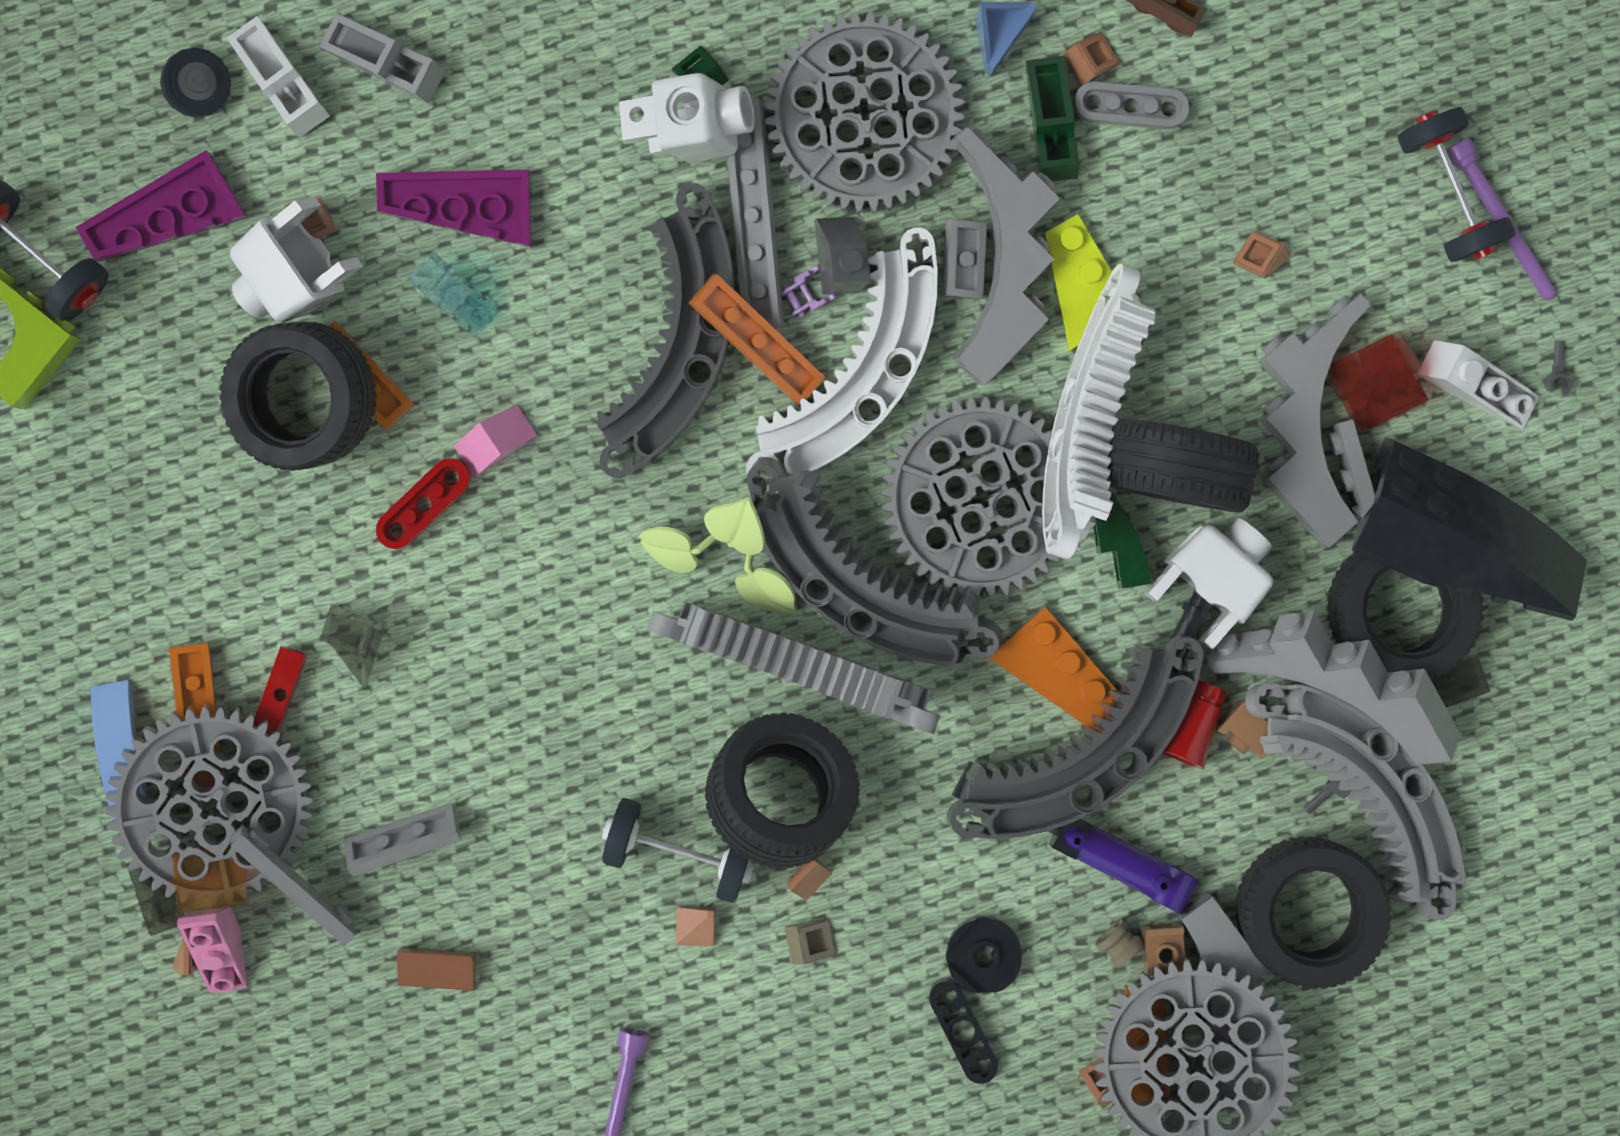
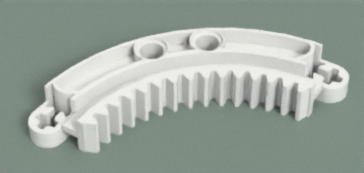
(897, 328)
(1086, 413)

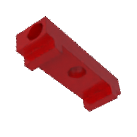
(284, 675)

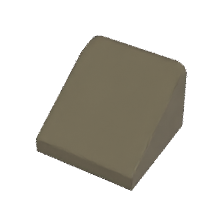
(810, 941)

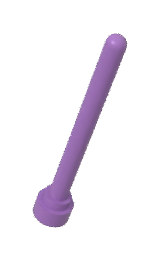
(1464, 158)
(631, 1049)

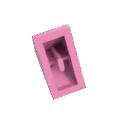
(494, 440)

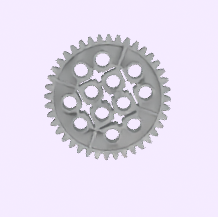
(906, 61)
(917, 472)
(195, 739)
(1190, 992)

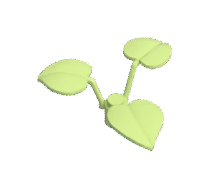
(739, 528)

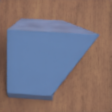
(999, 28)

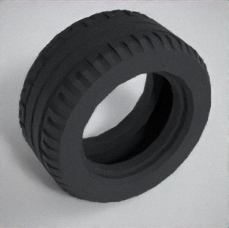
(247, 405)
(1182, 465)
(1444, 650)
(811, 749)
(1358, 943)

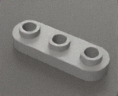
(1148, 102)

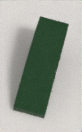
(1052, 118)
(1121, 538)

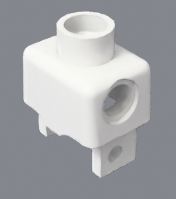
(698, 132)
(286, 267)
(1222, 572)

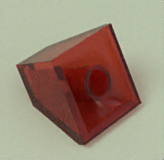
(1376, 383)

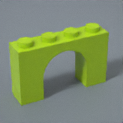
(38, 344)

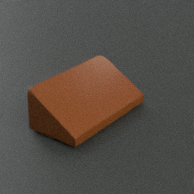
(436, 968)

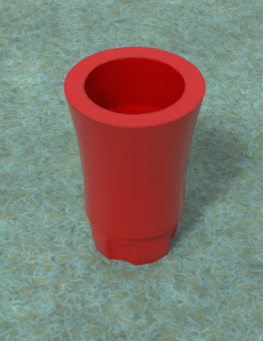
(1197, 728)

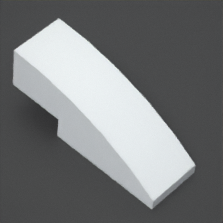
(278, 77)

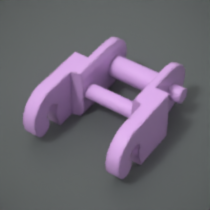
(812, 303)

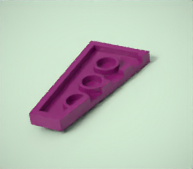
(471, 202)
(169, 208)

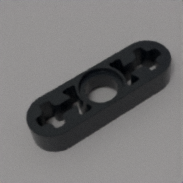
(985, 1051)

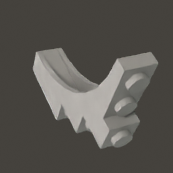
(1015, 207)
(1300, 370)
(1351, 671)
(1215, 941)

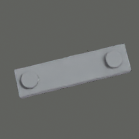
(255, 850)

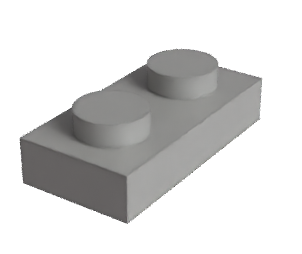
(964, 259)

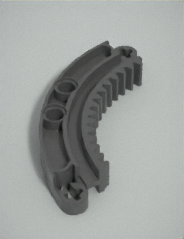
(668, 397)
(902, 619)
(1139, 722)

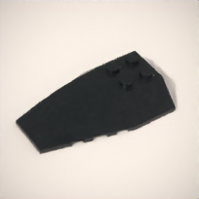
(1465, 535)

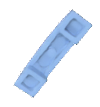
(113, 729)

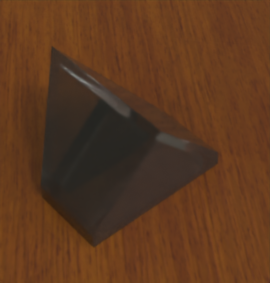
(355, 639)

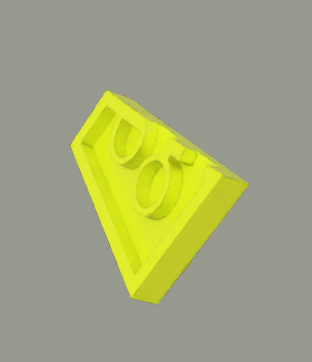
(1077, 273)

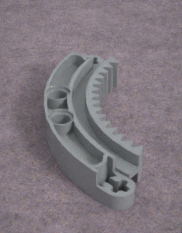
(800, 664)
(1412, 824)

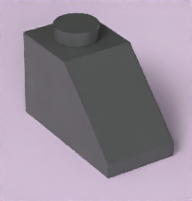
(841, 256)

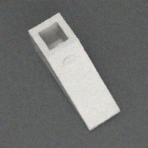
(1478, 382)

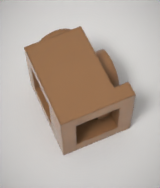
(1244, 729)
(1159, 937)

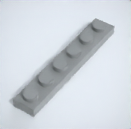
(755, 222)

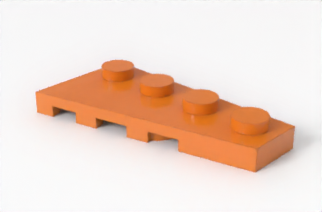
(1055, 667)

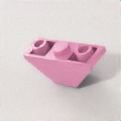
(216, 947)

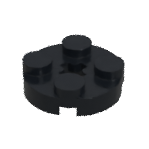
(983, 977)

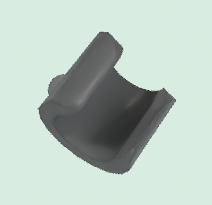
(1558, 370)
(1330, 788)

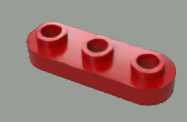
(406, 508)

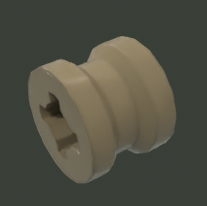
(1119, 943)

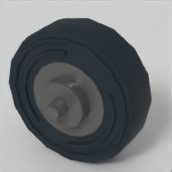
(195, 82)

